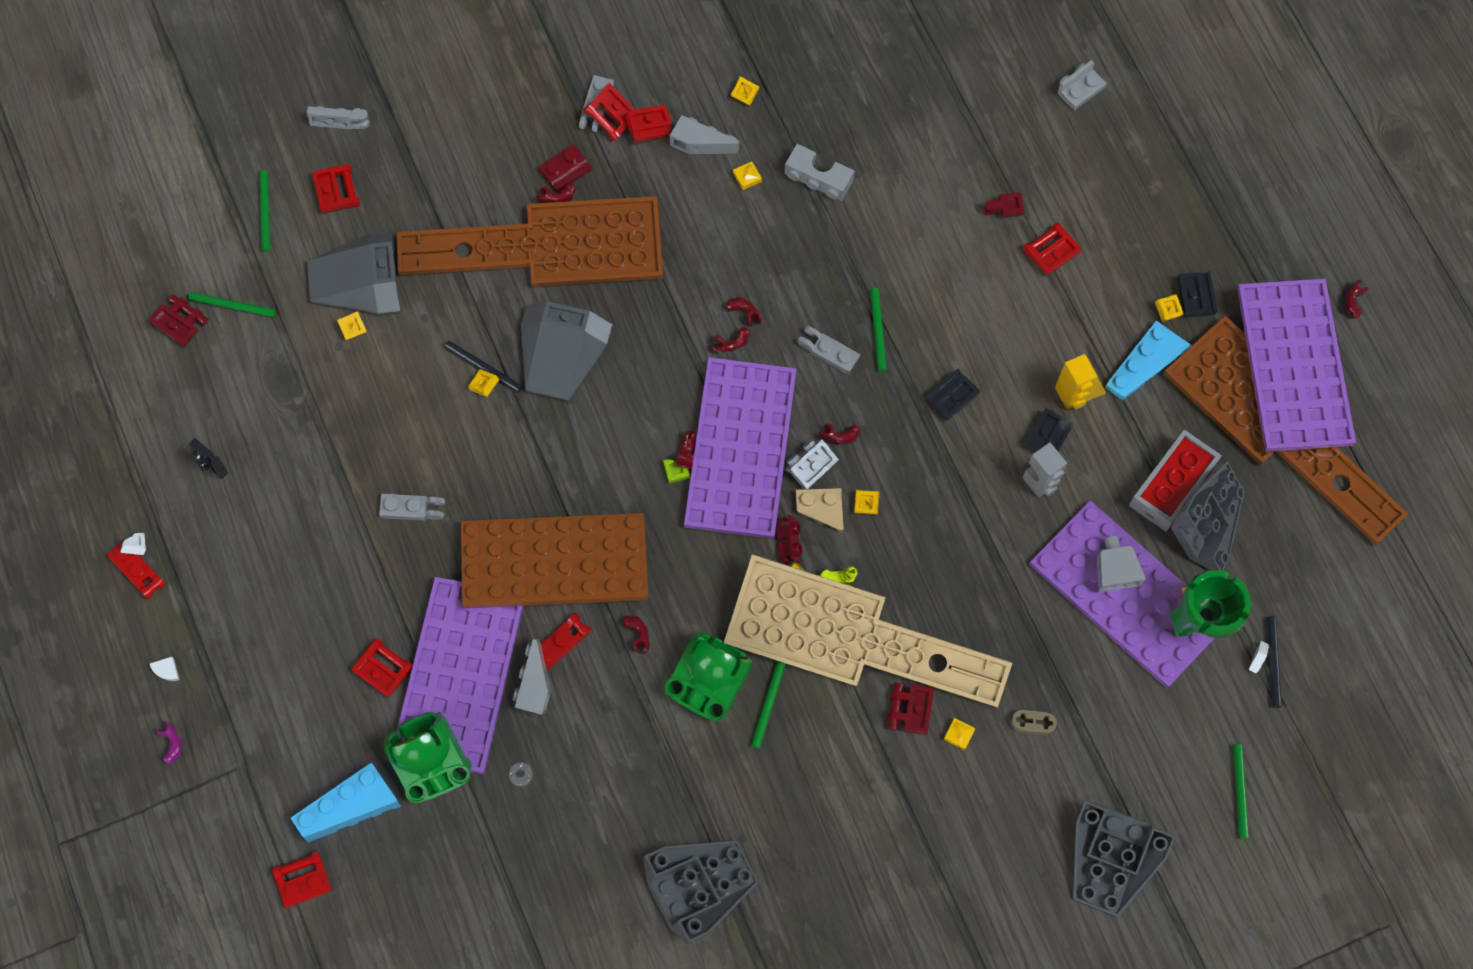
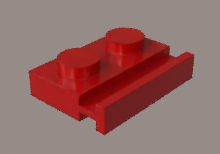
(649, 123)

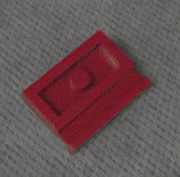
(565, 168)

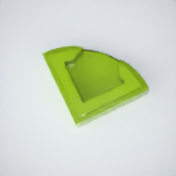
(674, 472)

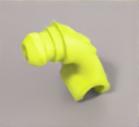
(844, 576)

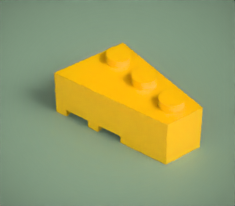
(1078, 383)

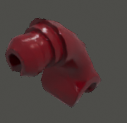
(564, 196)
(1350, 303)
(741, 304)
(739, 341)
(845, 438)
(686, 454)
(638, 625)

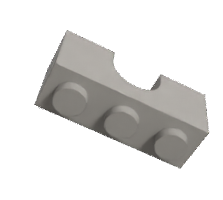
(832, 182)
(1045, 471)

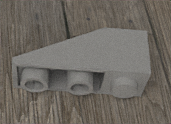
(700, 139)
(535, 684)

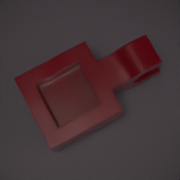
(1008, 204)

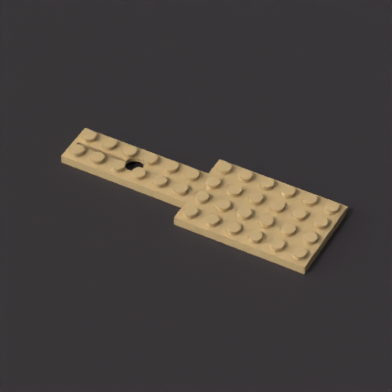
(838, 630)

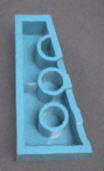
(345, 805)

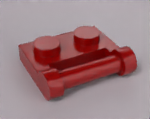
(614, 105)
(328, 188)
(1054, 255)
(377, 673)
(303, 887)

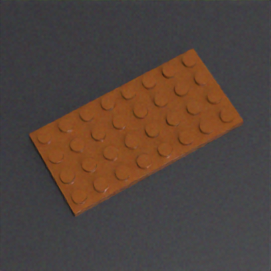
(553, 560)

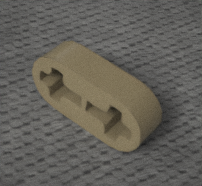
(1033, 728)

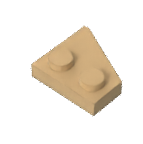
(822, 506)

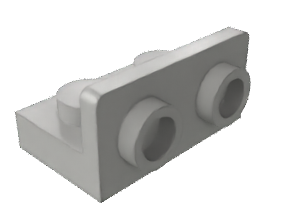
(1081, 85)
(811, 462)

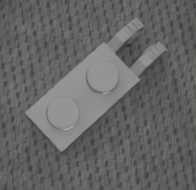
(595, 87)
(338, 118)
(829, 350)
(409, 507)

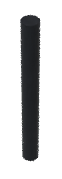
(483, 366)
(1274, 662)

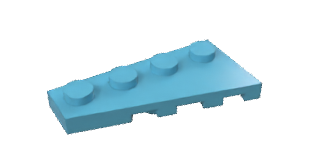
(1150, 356)

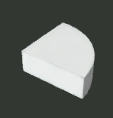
(134, 544)
(1259, 657)
(165, 669)

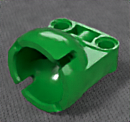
(1218, 597)
(709, 675)
(427, 757)

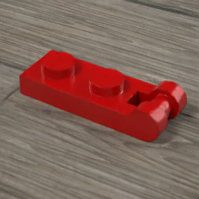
(136, 571)
(562, 641)

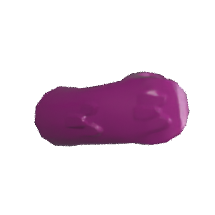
(175, 743)

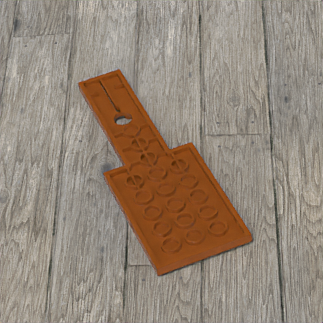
(560, 244)
(1220, 382)

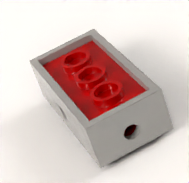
(1174, 480)

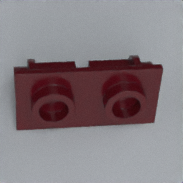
(790, 531)

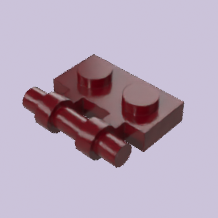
(174, 325)
(918, 708)

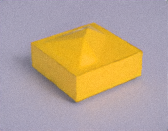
(745, 91)
(747, 175)
(1169, 308)
(351, 325)
(483, 383)
(866, 502)
(959, 734)

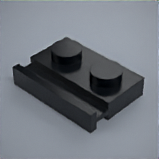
(1197, 294)
(952, 395)
(1049, 429)
(206, 458)

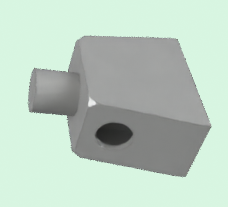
(1118, 567)

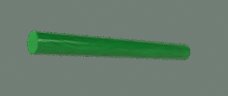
(264, 211)
(230, 304)
(878, 330)
(768, 705)
(1240, 791)

